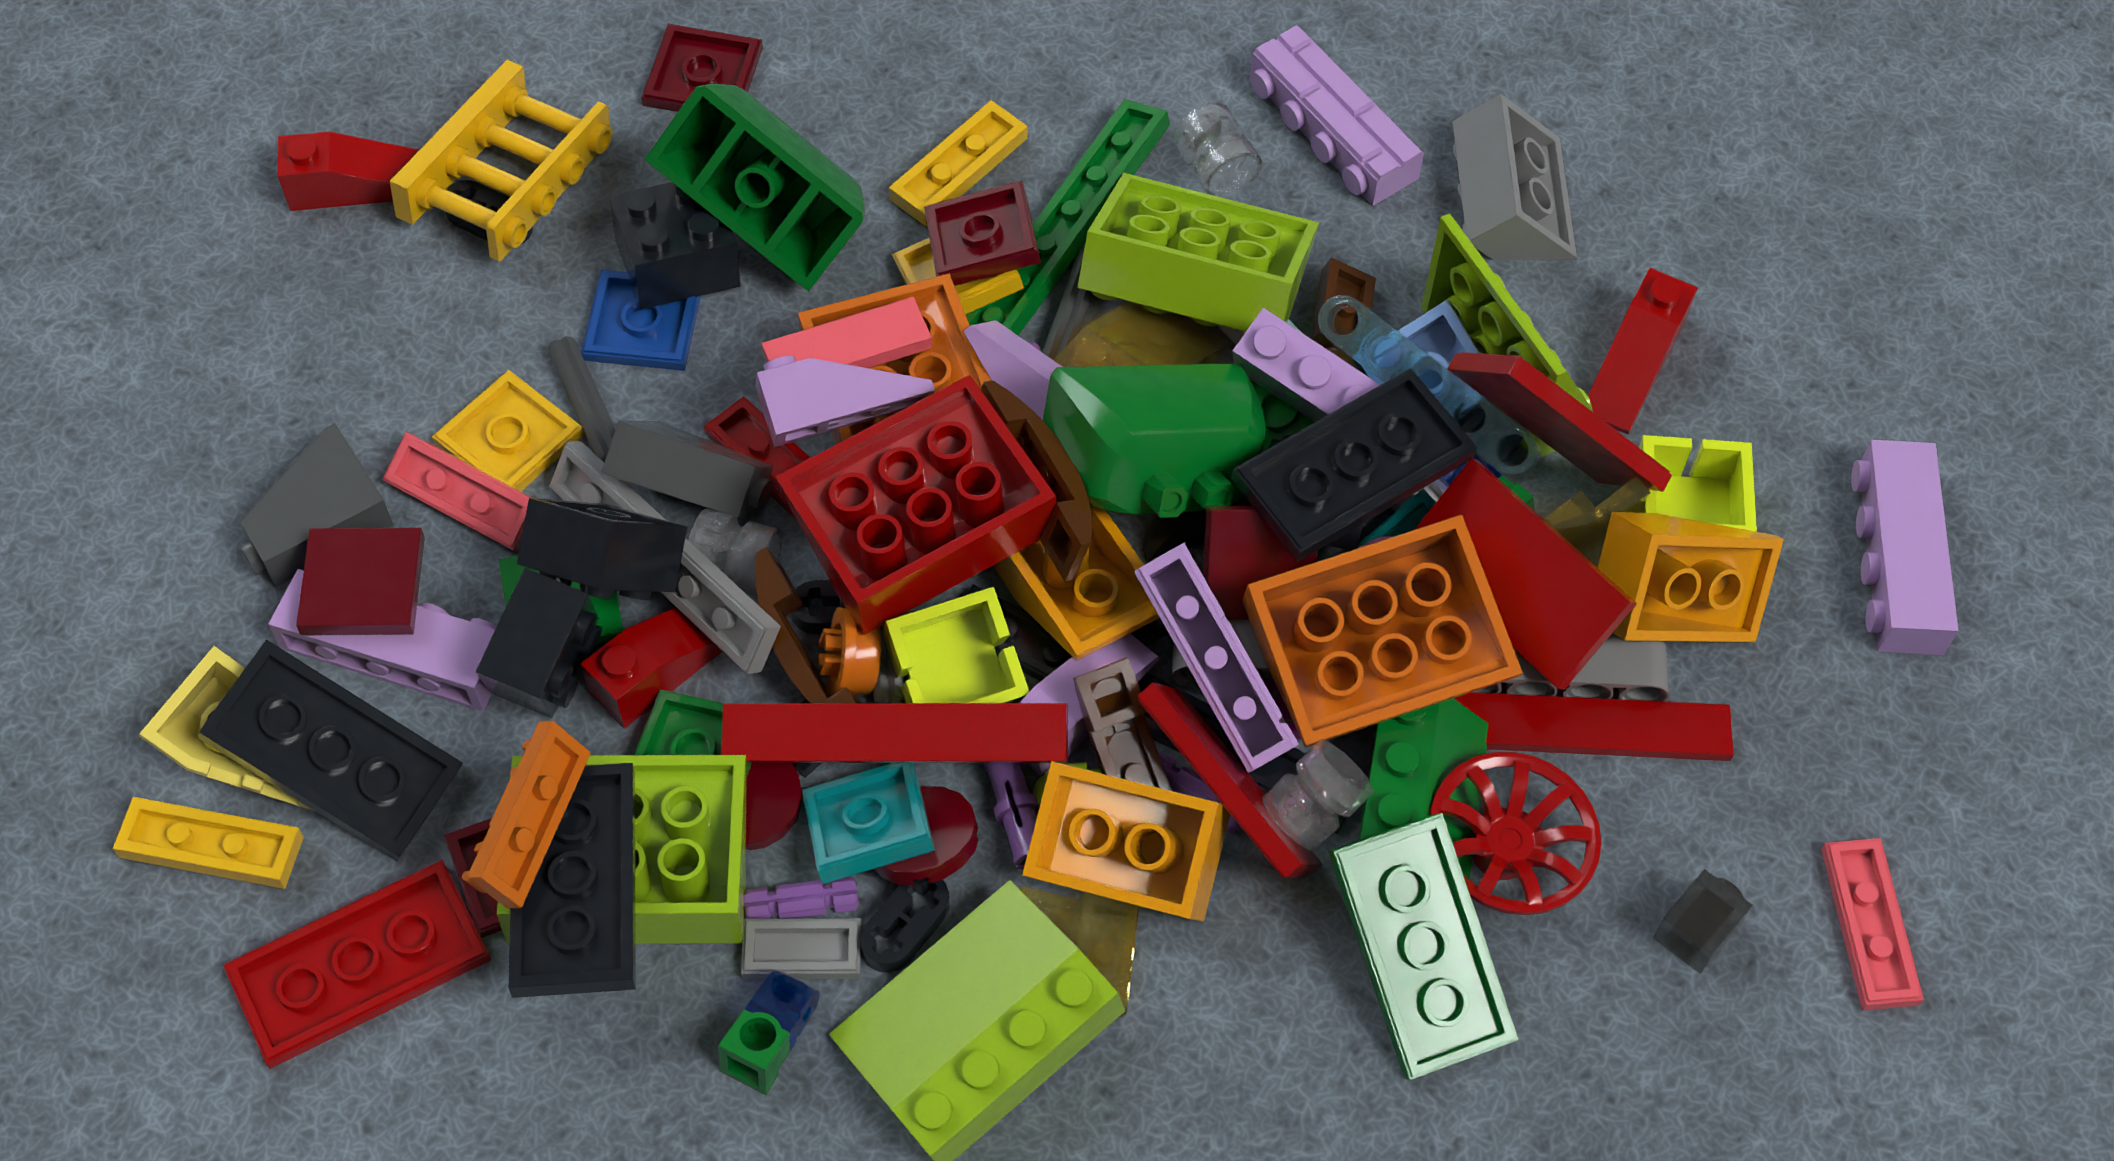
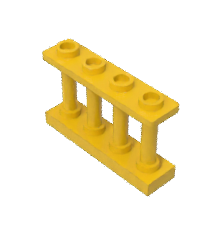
(482, 124)

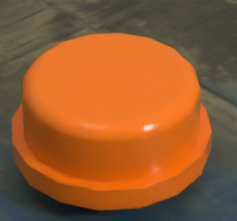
(851, 657)

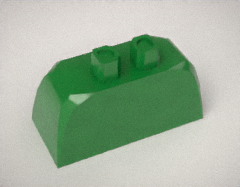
(760, 180)
(1156, 433)

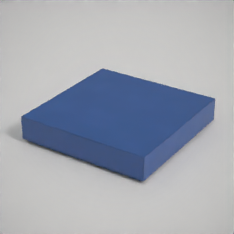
(637, 337)

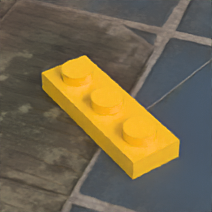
(959, 160)
(208, 842)

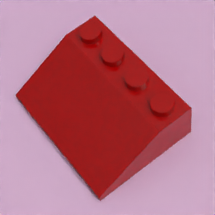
(918, 503)

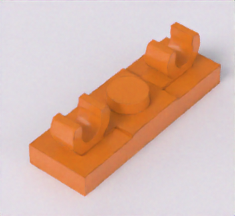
(528, 815)

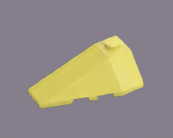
(179, 720)

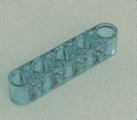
(1455, 393)

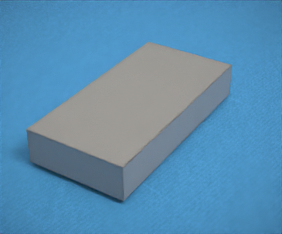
(802, 948)

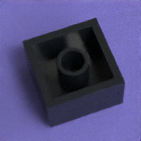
(672, 245)
(601, 548)
(540, 644)

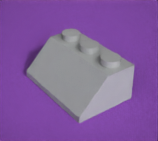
(1512, 184)

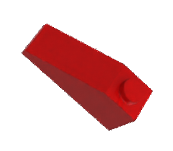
(337, 169)
(1640, 348)
(643, 660)

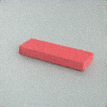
(859, 339)
(459, 490)
(1872, 924)

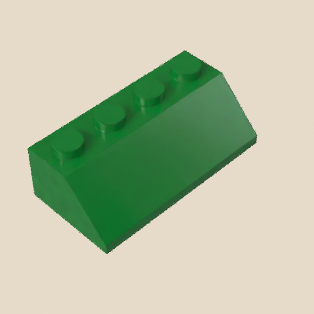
(1411, 762)

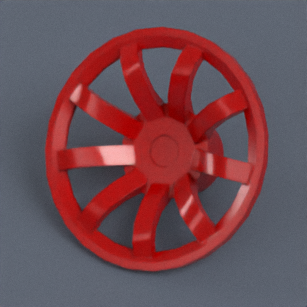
(1511, 840)

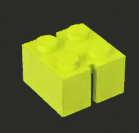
(1717, 485)
(953, 654)

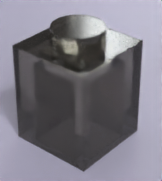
(1703, 920)

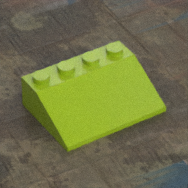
(1195, 254)
(1488, 309)
(685, 847)
(978, 1022)

